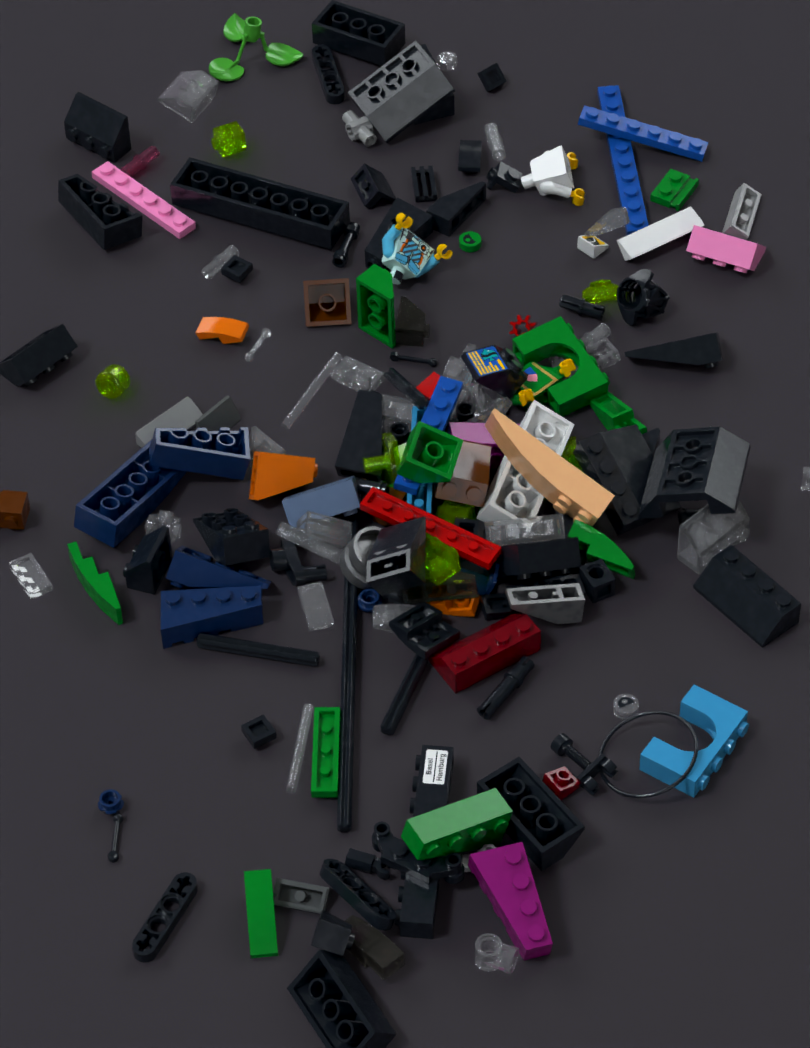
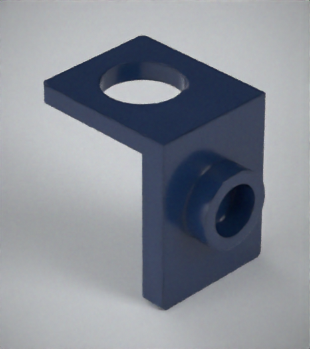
(484, 583)

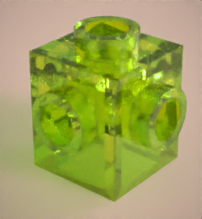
(228, 139)
(450, 510)

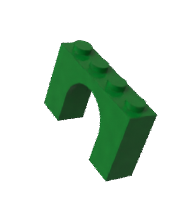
(558, 339)

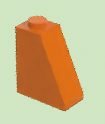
(279, 473)

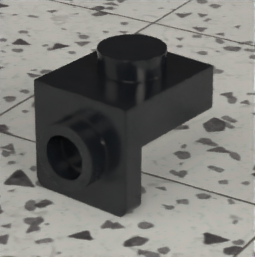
(504, 176)

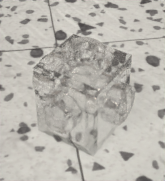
(160, 519)

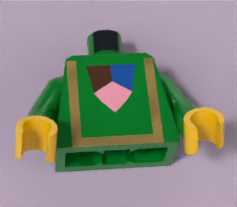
(537, 382)

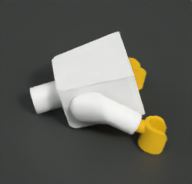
(553, 175)

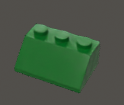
(376, 304)

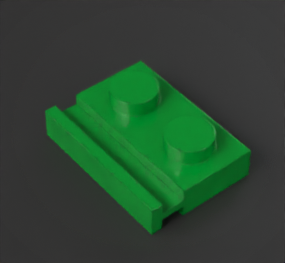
(674, 189)

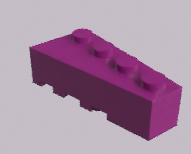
(510, 887)

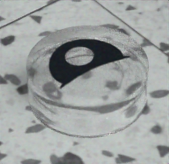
(625, 706)

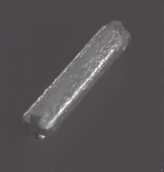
(298, 537)

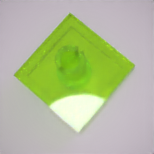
(388, 461)

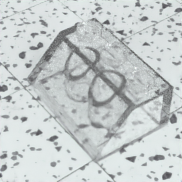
(709, 534)

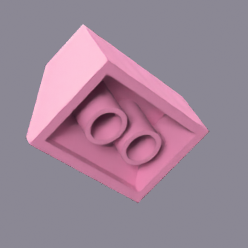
(724, 249)

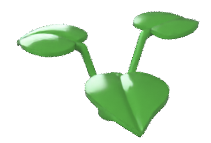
(249, 30)

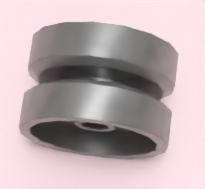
(355, 555)

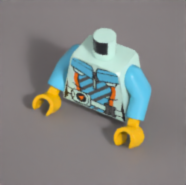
(406, 253)

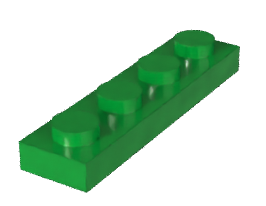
(325, 752)

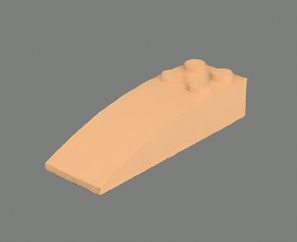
(548, 472)

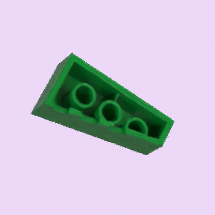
(458, 826)

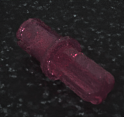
(140, 161)

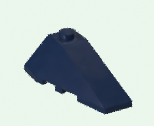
(196, 570)

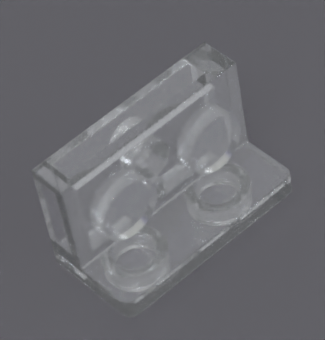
(357, 374)

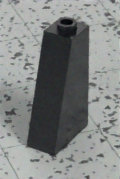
(421, 227)
(363, 437)

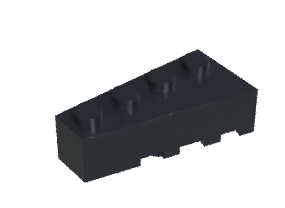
(98, 212)

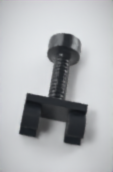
(563, 745)

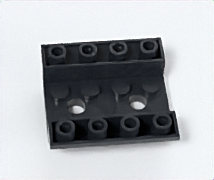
(403, 92)
(713, 469)

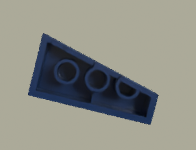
(208, 612)

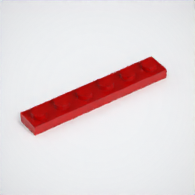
(398, 511)

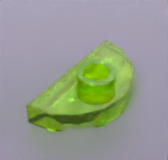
(600, 291)

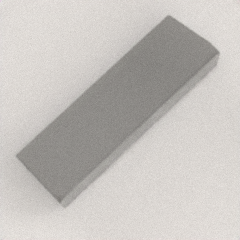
(742, 212)
(179, 416)

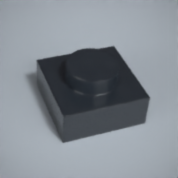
(491, 77)
(237, 268)
(258, 731)

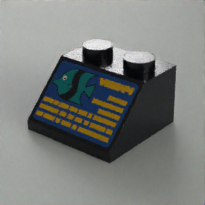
(495, 369)

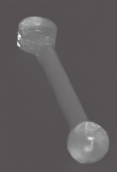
(265, 333)

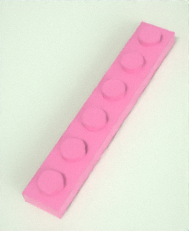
(143, 200)

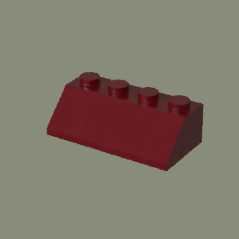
(487, 651)

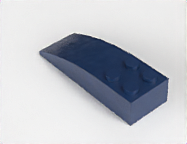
(125, 498)

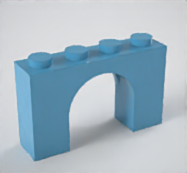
(714, 715)

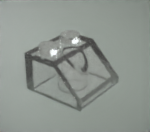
(190, 94)

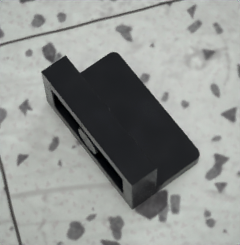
(371, 186)

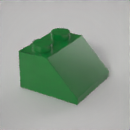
(429, 455)

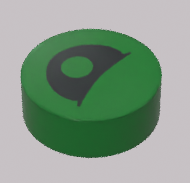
(470, 241)

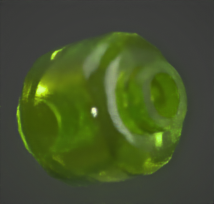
(112, 381)

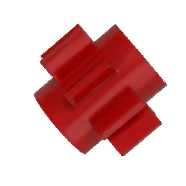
(529, 325)

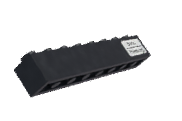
(432, 792)

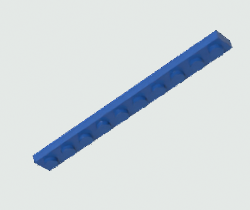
(623, 163)

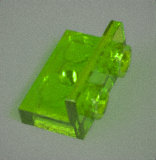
(440, 560)

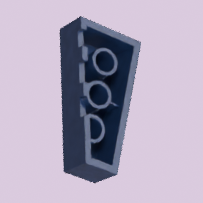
(202, 451)

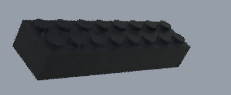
(260, 203)

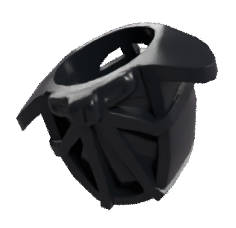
(648, 297)

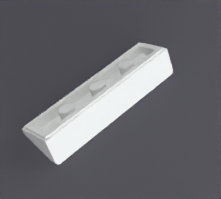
(659, 233)

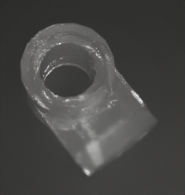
(503, 956)

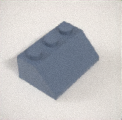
(325, 500)

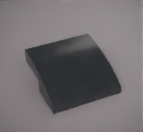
(424, 630)

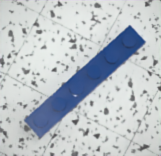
(643, 133)
(436, 415)

